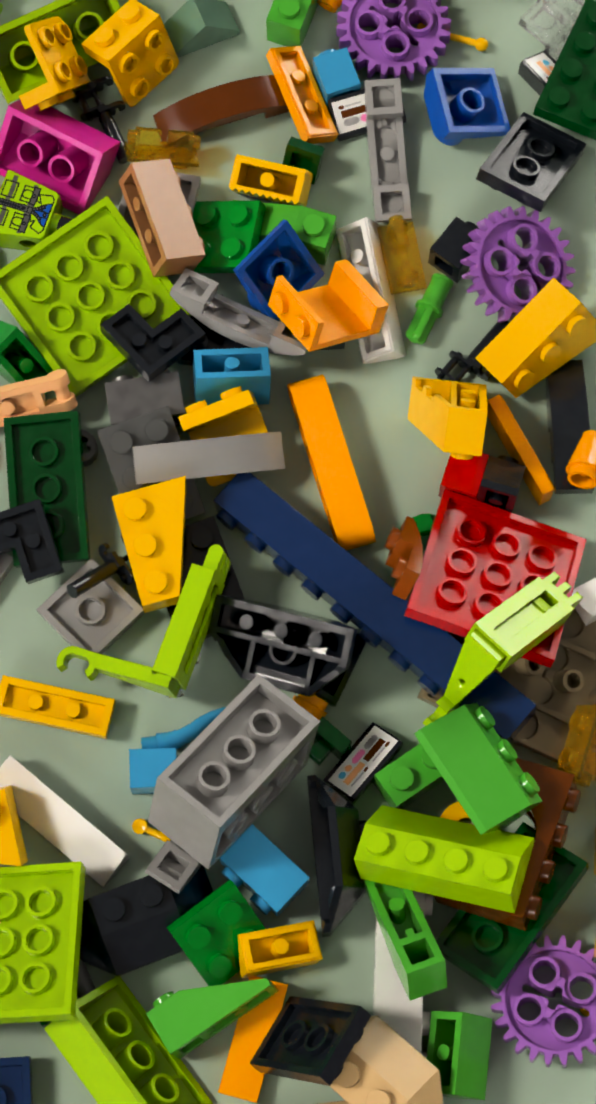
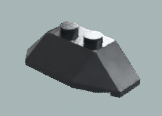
(281, 644)
(335, 842)
(129, 923)

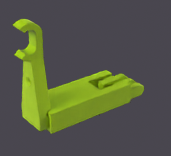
(506, 636)
(182, 639)

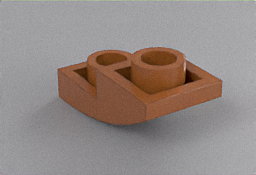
(405, 556)

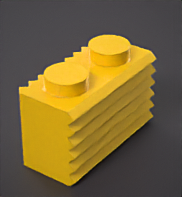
(270, 181)

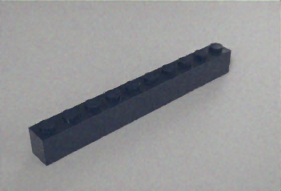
(360, 597)

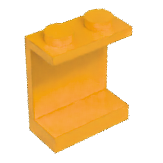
(332, 312)

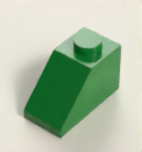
(19, 357)

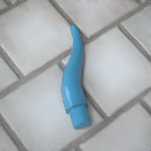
(182, 736)

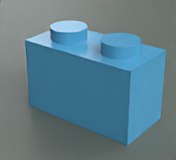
(229, 368)
(263, 871)

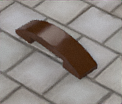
(223, 106)

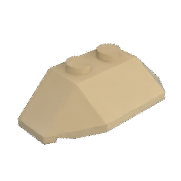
(387, 1070)

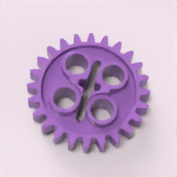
(393, 30)
(538, 245)
(540, 1034)

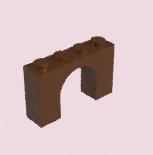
(559, 798)

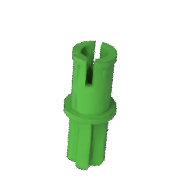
(429, 308)

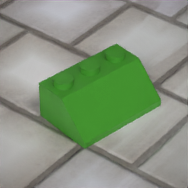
(479, 767)

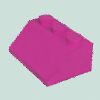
(57, 153)

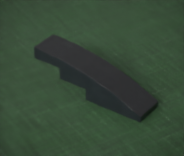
(566, 420)

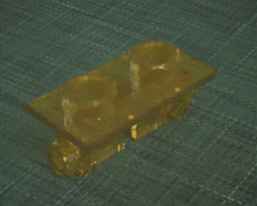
(146, 145)
(401, 256)
(577, 753)

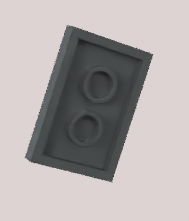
(142, 430)

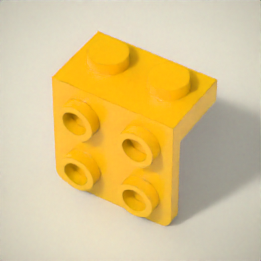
(134, 50)
(59, 62)
(231, 416)

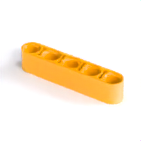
(331, 462)

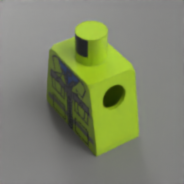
(28, 212)

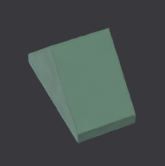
(200, 25)

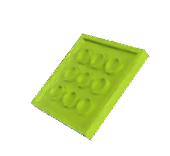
(78, 282)
(40, 941)

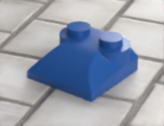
(464, 104)
(275, 256)

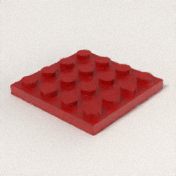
(483, 558)

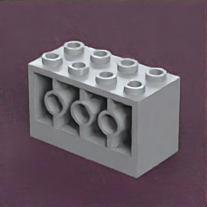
(232, 771)

